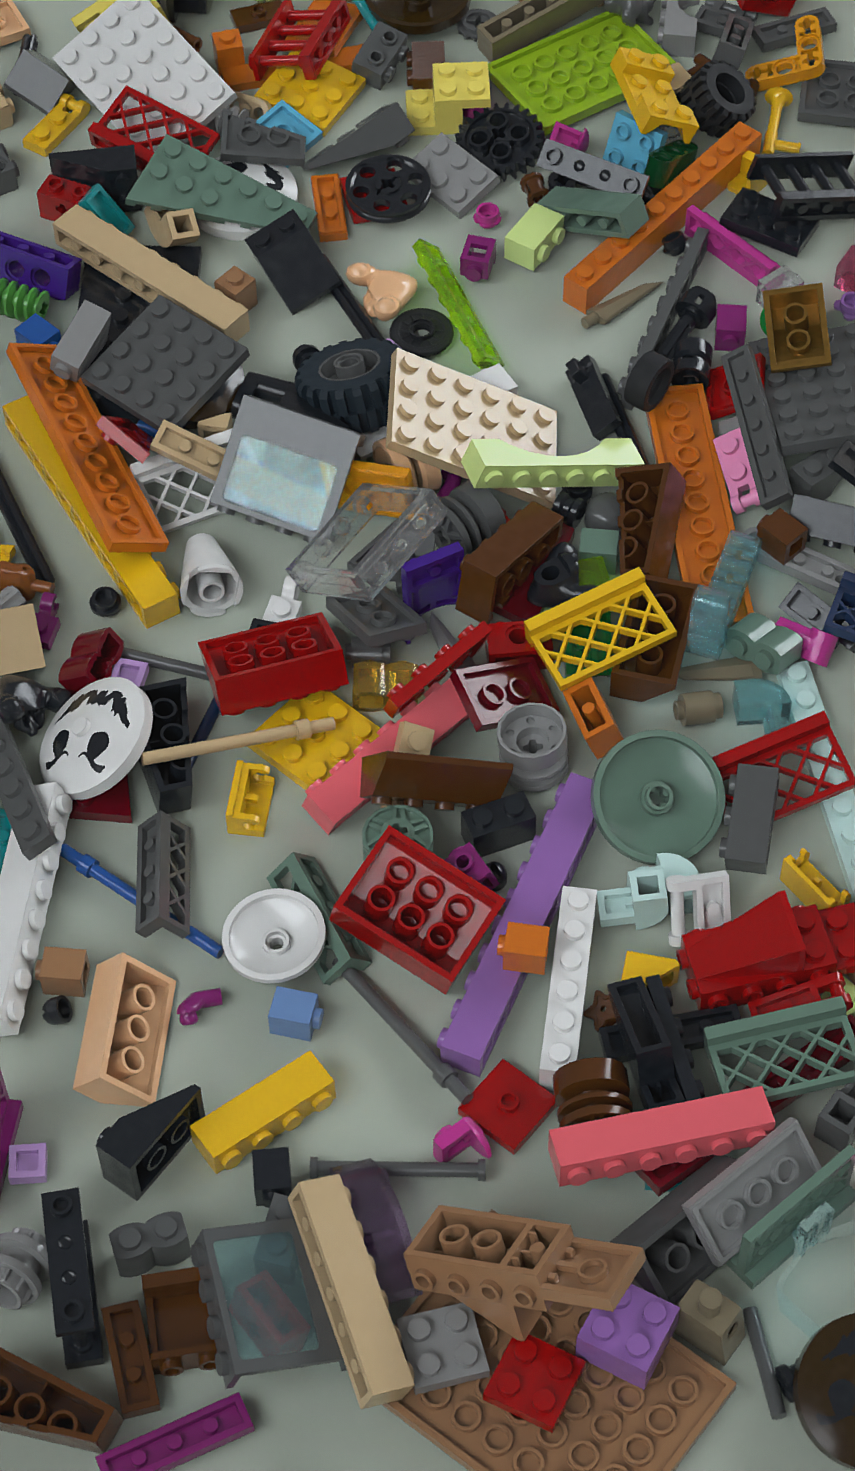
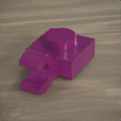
(46, 620)

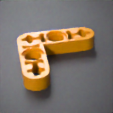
(798, 64)

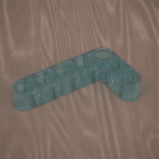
(717, 604)

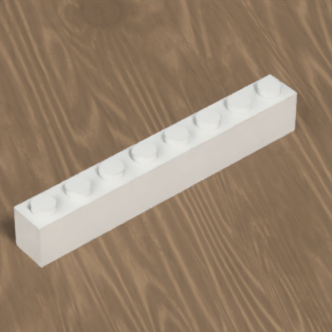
(23, 908)

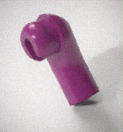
(195, 1001)

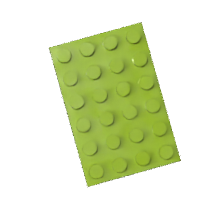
(570, 71)

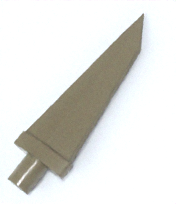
(611, 308)
(722, 670)

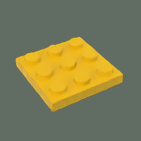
(318, 100)
(314, 757)

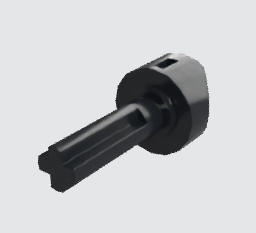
(690, 316)

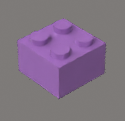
(629, 1337)

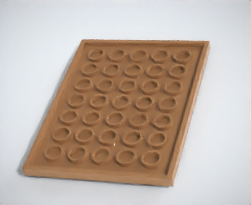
(603, 1424)

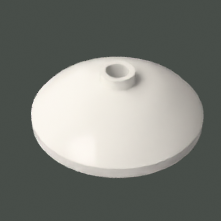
(270, 920)

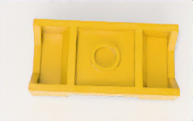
(649, 94)

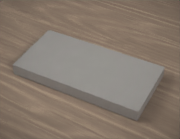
(750, 1189)

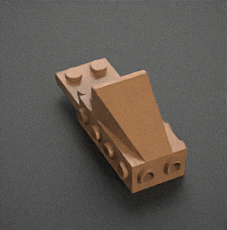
(517, 1266)

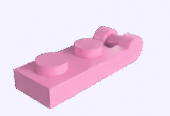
(736, 470)

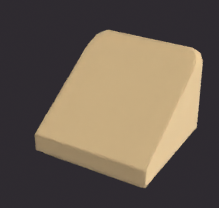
(214, 425)

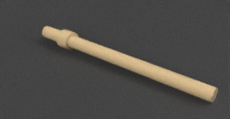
(299, 729)

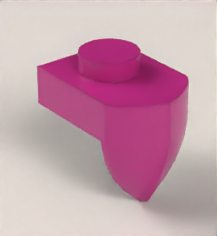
(570, 136)
(458, 1137)

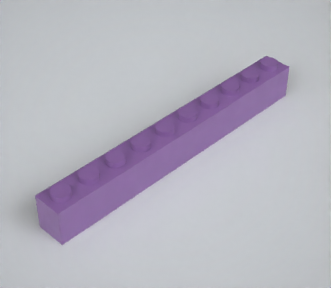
(534, 901)

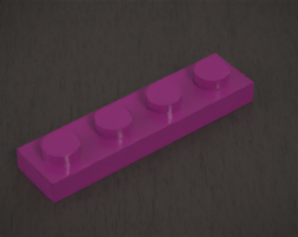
(182, 1438)

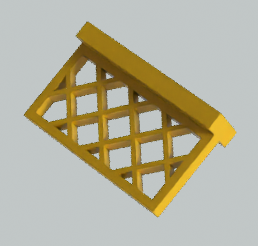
(592, 605)

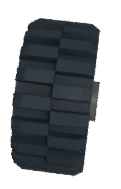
(349, 382)

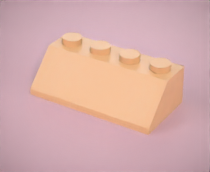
(125, 1033)

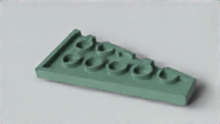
(187, 178)

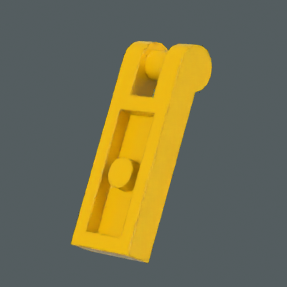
(56, 125)

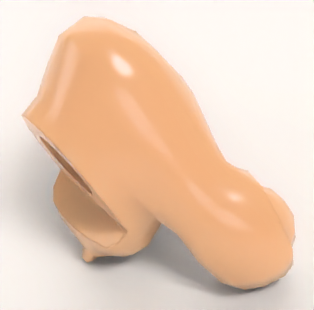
(386, 291)

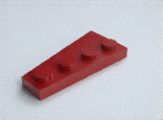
(449, 657)

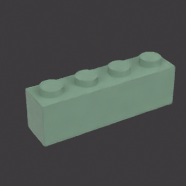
(597, 211)

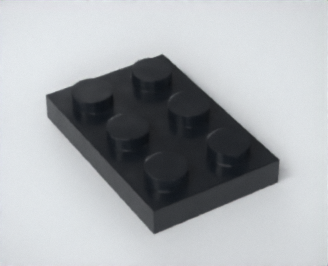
(750, 217)

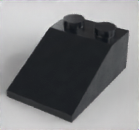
(110, 167)
(293, 261)
(148, 1140)

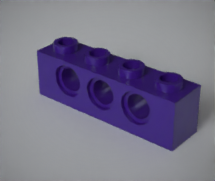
(39, 267)

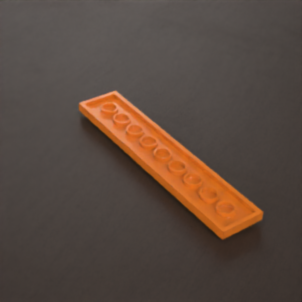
(684, 437)
(92, 463)

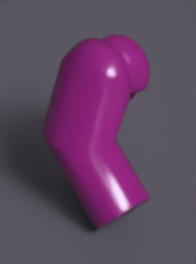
(451, 482)

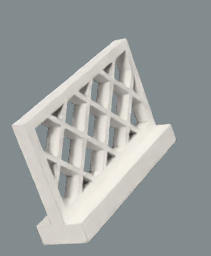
(159, 467)

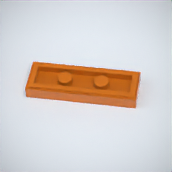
(330, 207)

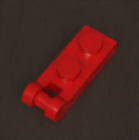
(802, 994)

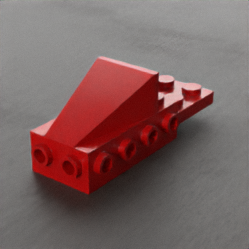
(766, 951)

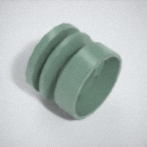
(402, 818)

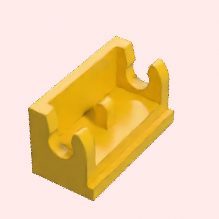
(249, 799)
(810, 884)

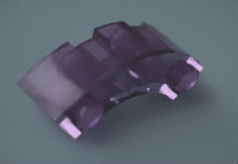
(382, 1223)

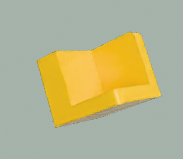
(740, 180)

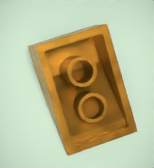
(797, 328)

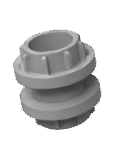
(22, 1267)

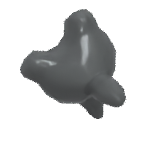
(631, 10)

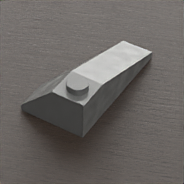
(377, 131)

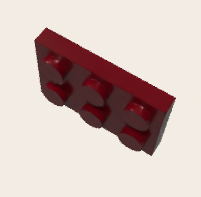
(497, 687)

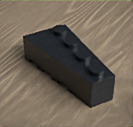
(170, 780)

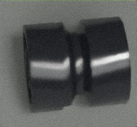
(692, 362)

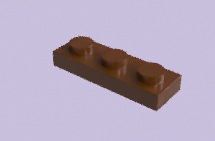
(130, 1359)

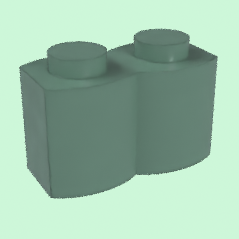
(764, 643)

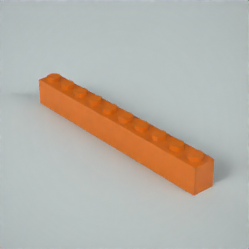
(696, 185)

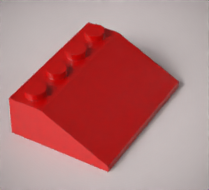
(273, 664)
(416, 909)

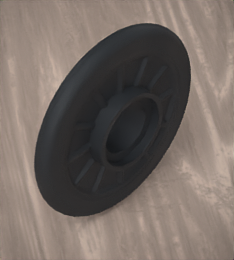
(436, 323)

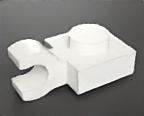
(286, 606)

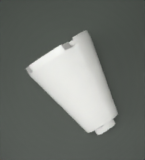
(208, 578)

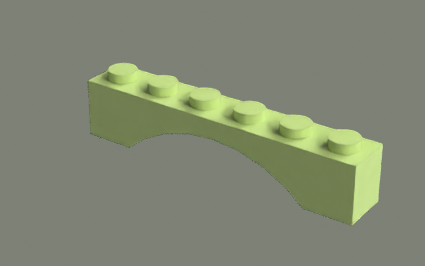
(502, 465)

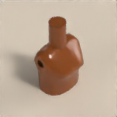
(24, 579)

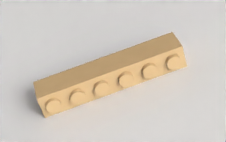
(351, 1291)

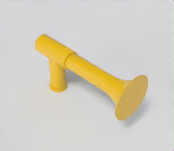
(777, 98)

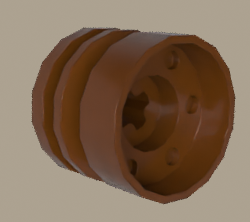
(591, 1090)

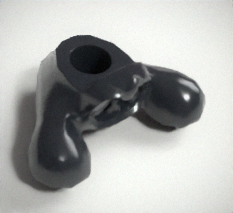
(557, 578)
(26, 701)

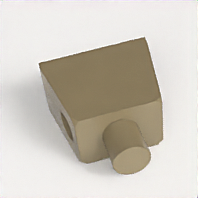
(708, 1319)

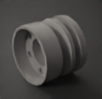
(536, 744)

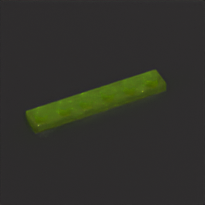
(455, 301)

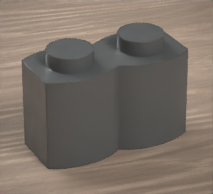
(148, 1244)

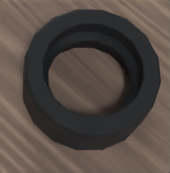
(649, 381)

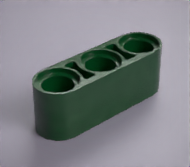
(668, 162)

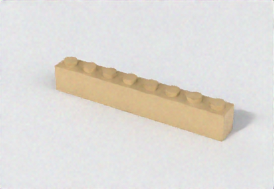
(146, 271)

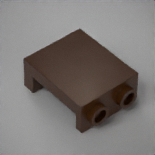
(177, 1322)

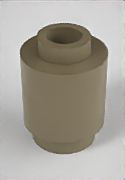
(698, 707)

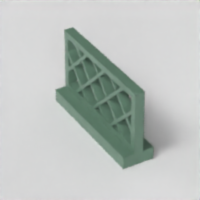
(776, 1031)
(771, 1239)

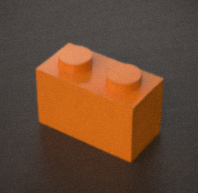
(593, 717)

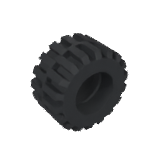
(719, 97)

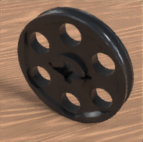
(388, 188)

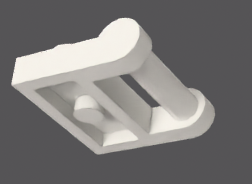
(710, 902)

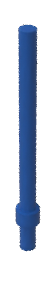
(90, 868)

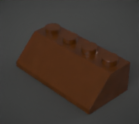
(659, 667)
(432, 780)

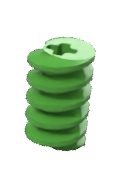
(20, 302)

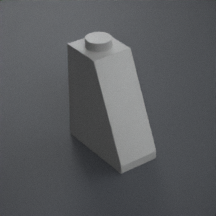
(81, 342)

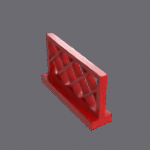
(105, 137)
(791, 740)

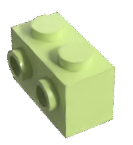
(534, 237)

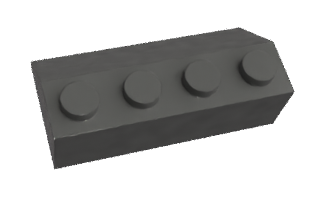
(669, 1240)

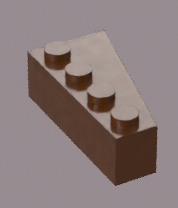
(648, 516)
(506, 560)
(52, 1409)

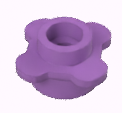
(846, 305)

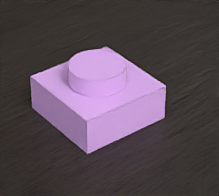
(132, 670)
(27, 1163)

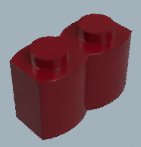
(91, 658)

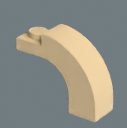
(172, 227)

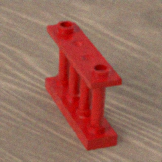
(313, 51)

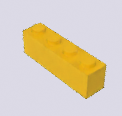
(263, 1112)

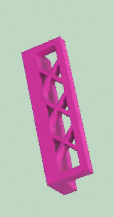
(730, 247)

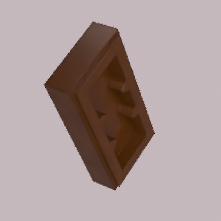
(254, 16)

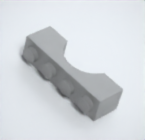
(679, 28)

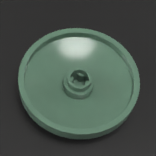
(657, 796)

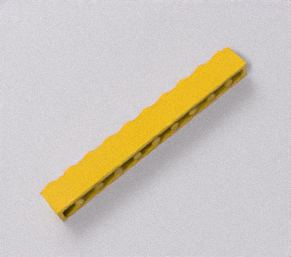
(134, 573)

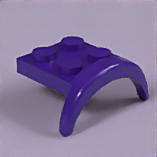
(432, 579)

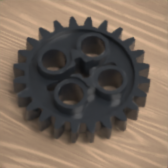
(503, 139)

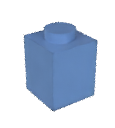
(294, 1013)

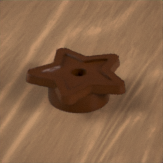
(596, 1012)

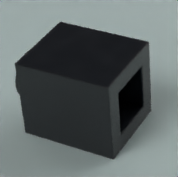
(271, 1174)

